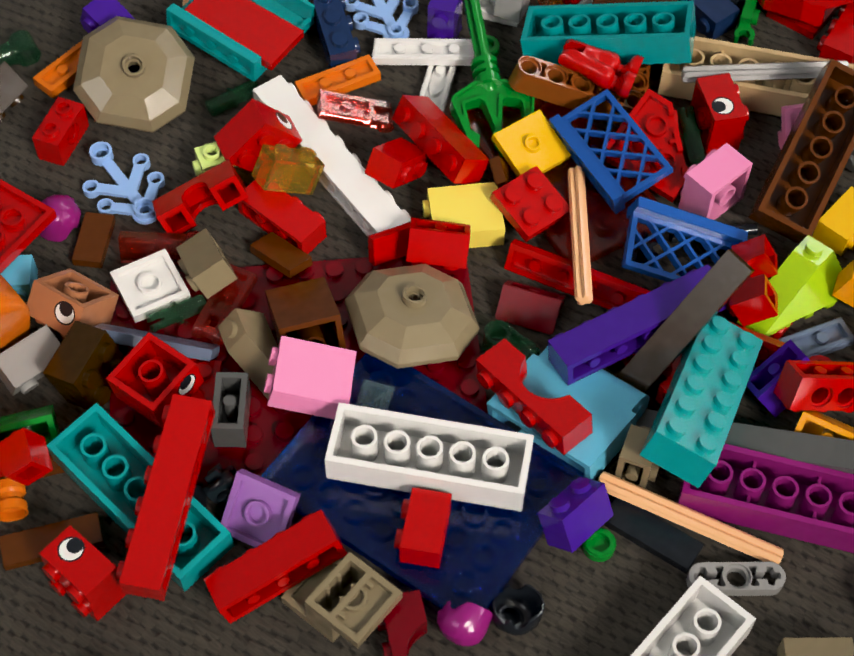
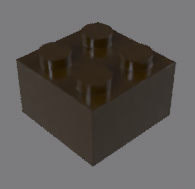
(83, 364)

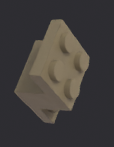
(344, 600)

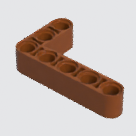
(569, 88)

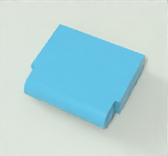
(605, 396)

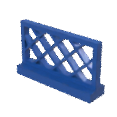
(594, 170)
(683, 226)

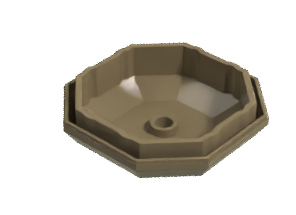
(140, 98)
(411, 316)

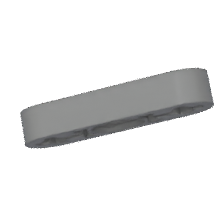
(761, 586)

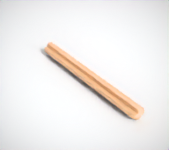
(579, 236)
(691, 519)

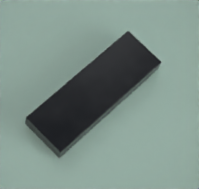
(654, 535)

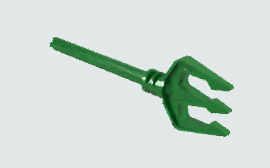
(487, 89)

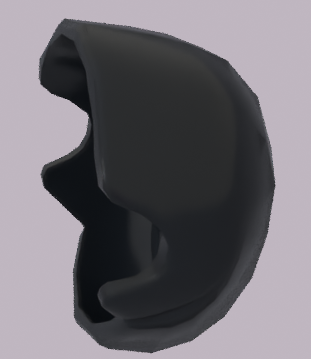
(517, 609)

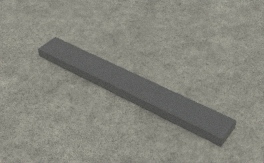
(803, 447)

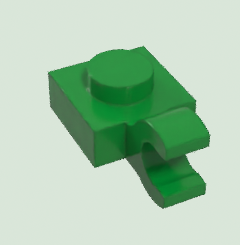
(749, 17)

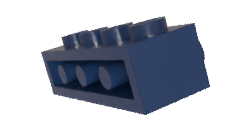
(335, 32)

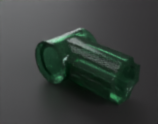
(20, 49)

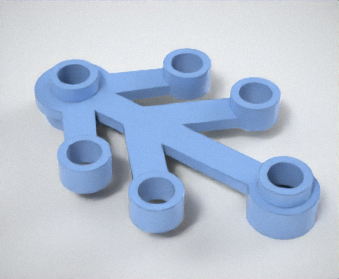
(385, 12)
(124, 188)

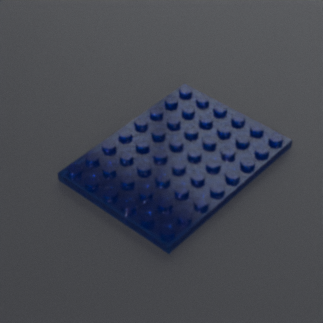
(481, 541)

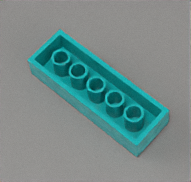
(649, 29)
(702, 401)
(112, 472)

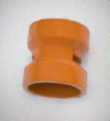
(12, 503)

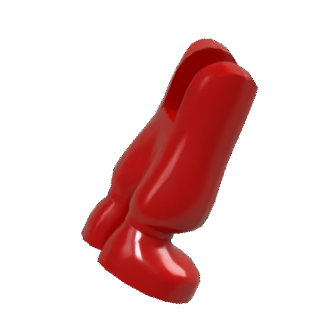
(601, 66)

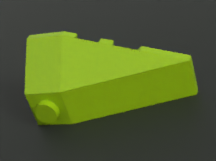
(802, 285)

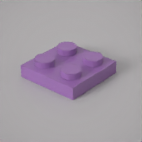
(258, 508)

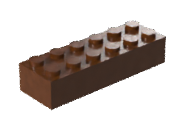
(810, 157)

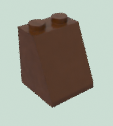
(306, 313)

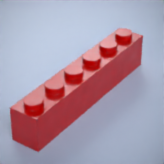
(167, 497)

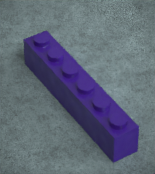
(619, 330)

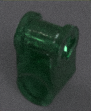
(502, 330)

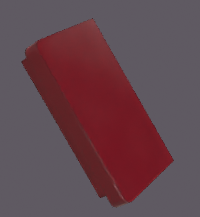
(529, 306)

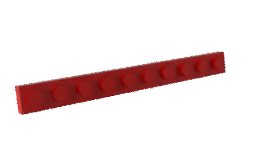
(607, 290)

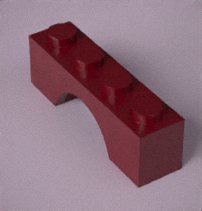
(404, 625)

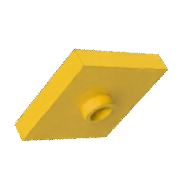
(531, 144)

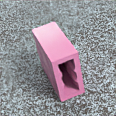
(309, 377)

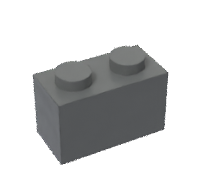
(231, 409)

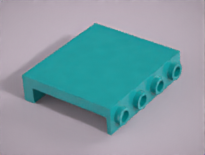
(228, 50)

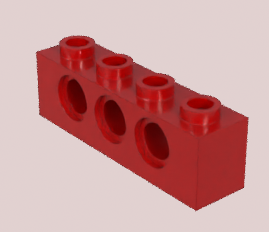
(816, 386)

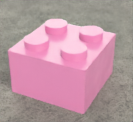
(715, 183)

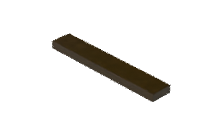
(686, 321)

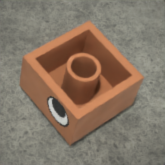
(70, 297)

